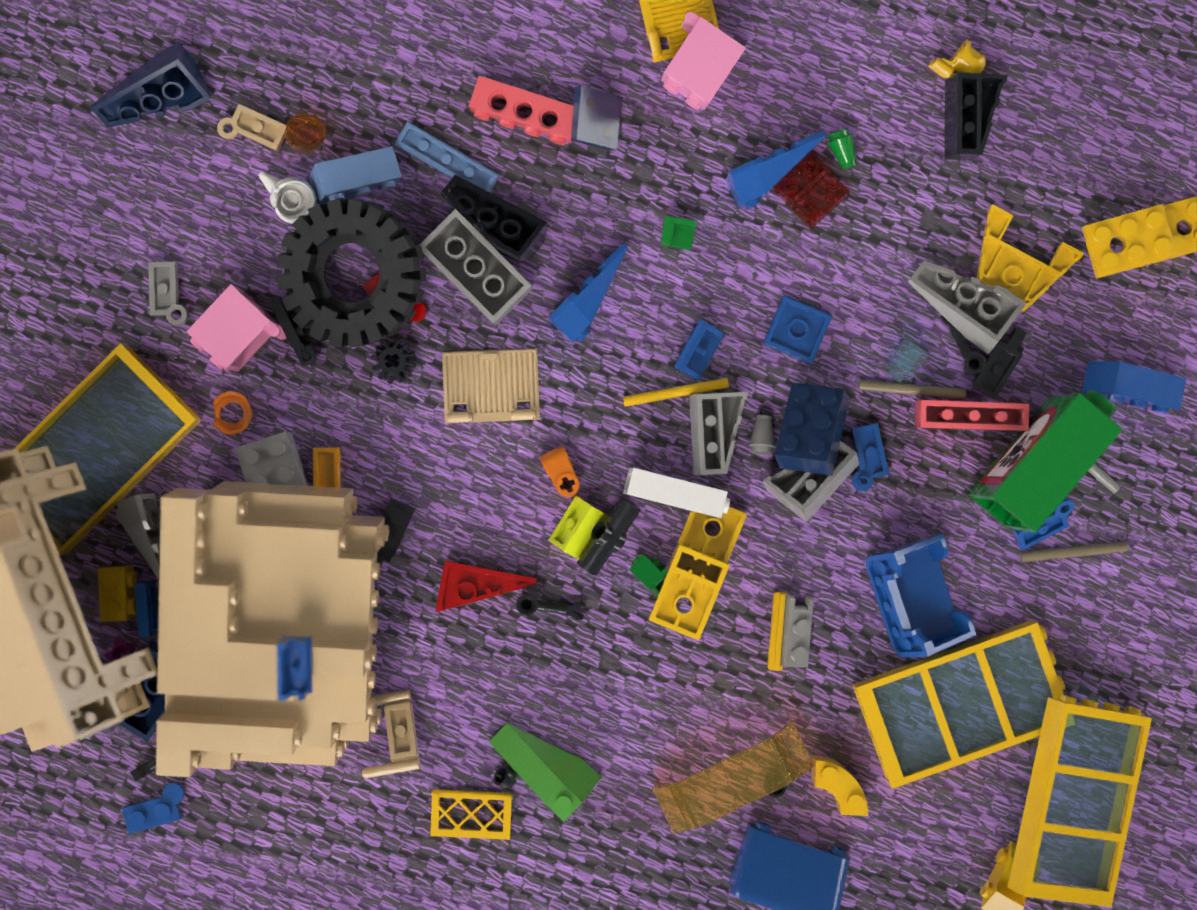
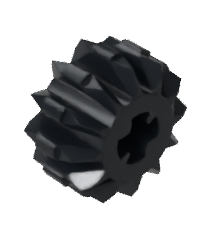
(394, 352)

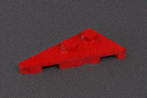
(469, 583)

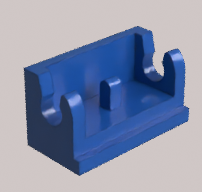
(699, 350)
(294, 667)

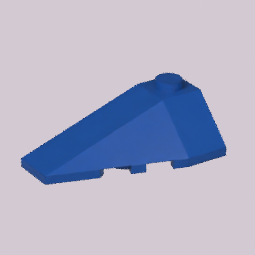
(756, 178)
(579, 309)

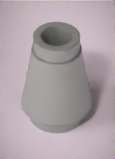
(762, 436)

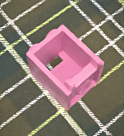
(701, 62)
(233, 329)

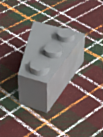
(714, 430)
(809, 491)

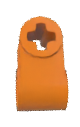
(558, 467)

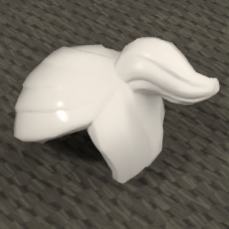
(285, 194)

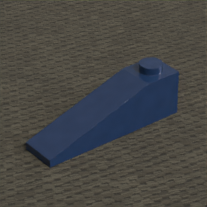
(159, 85)

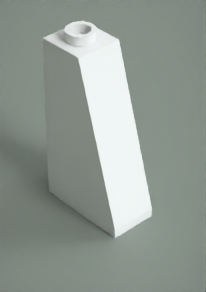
(676, 492)

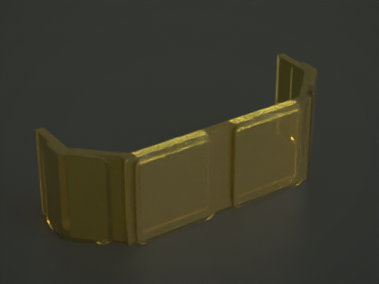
(734, 781)

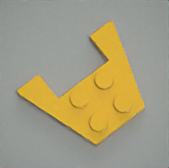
(1014, 269)

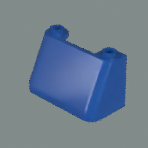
(916, 598)
(787, 873)

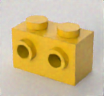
(117, 593)

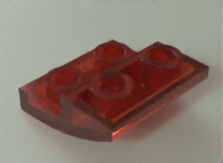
(811, 190)

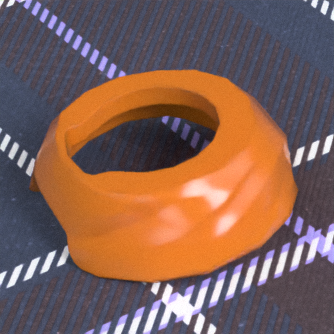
(223, 400)

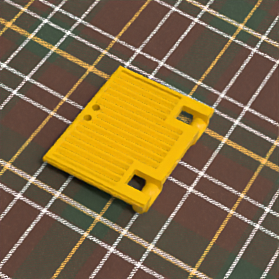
(665, 19)

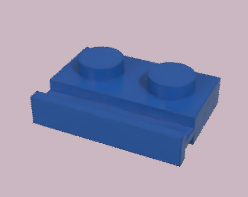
(147, 608)

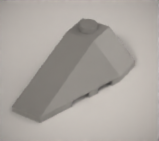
(970, 306)
(143, 525)

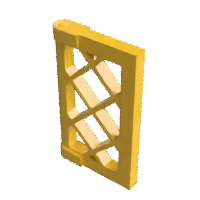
(457, 831)

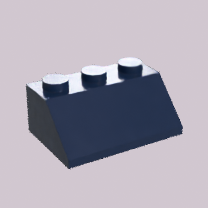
(145, 722)

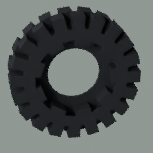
(305, 281)

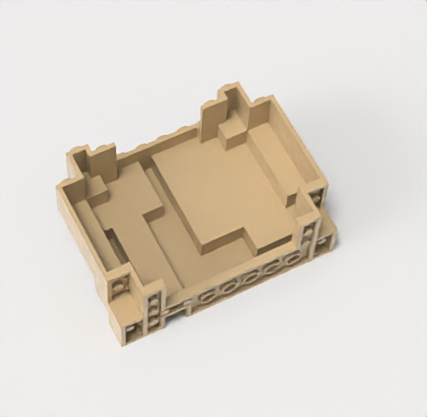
(236, 579)
(47, 657)

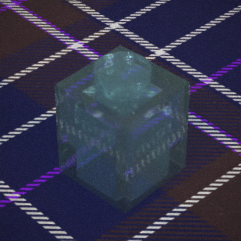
(905, 361)

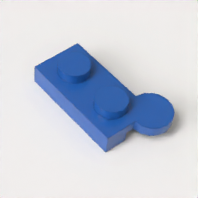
(870, 455)
(155, 811)

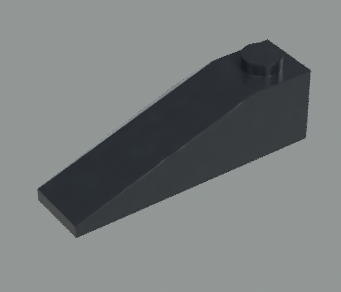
(498, 220)

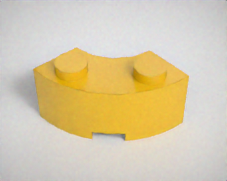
(839, 782)
(995, 891)

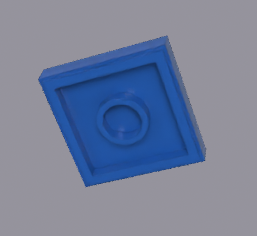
(797, 329)

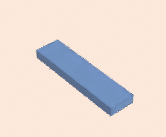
(444, 157)

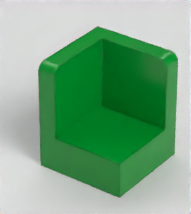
(678, 233)

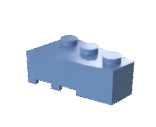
(355, 175)

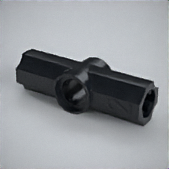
(608, 536)

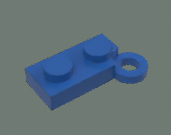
(1056, 522)

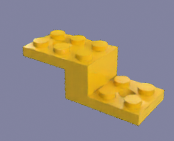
(1146, 237)
(697, 572)

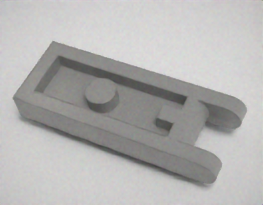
(796, 632)

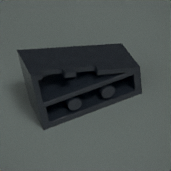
(969, 112)

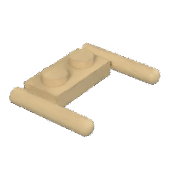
(400, 733)

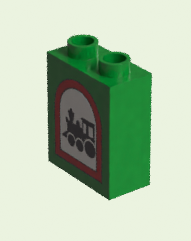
(1046, 460)

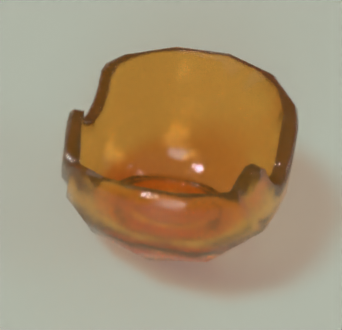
(305, 133)

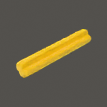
(776, 631)

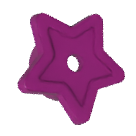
(120, 646)

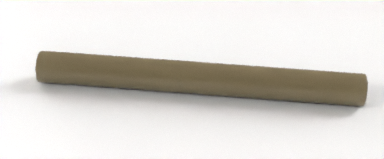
(912, 389)
(1076, 551)

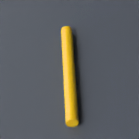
(675, 392)

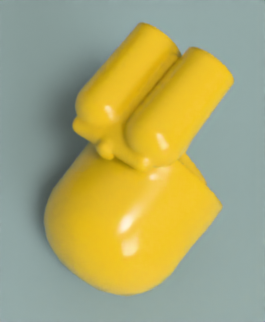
(964, 61)

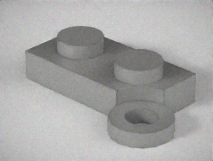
(165, 291)

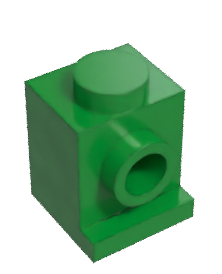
(649, 572)

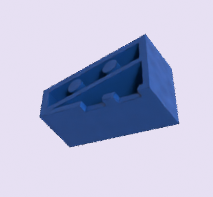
(1135, 385)

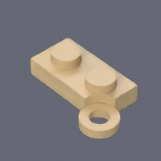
(254, 127)

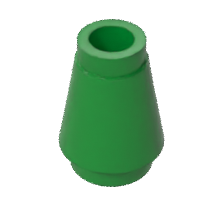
(843, 148)

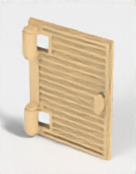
(491, 385)

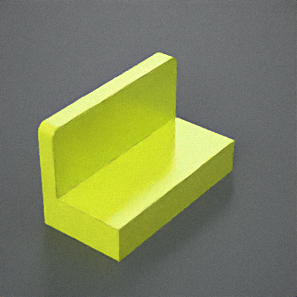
(575, 527)

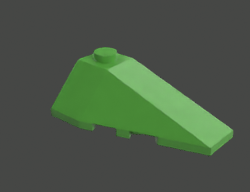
(550, 772)

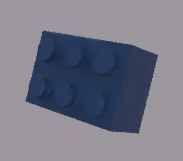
(812, 428)

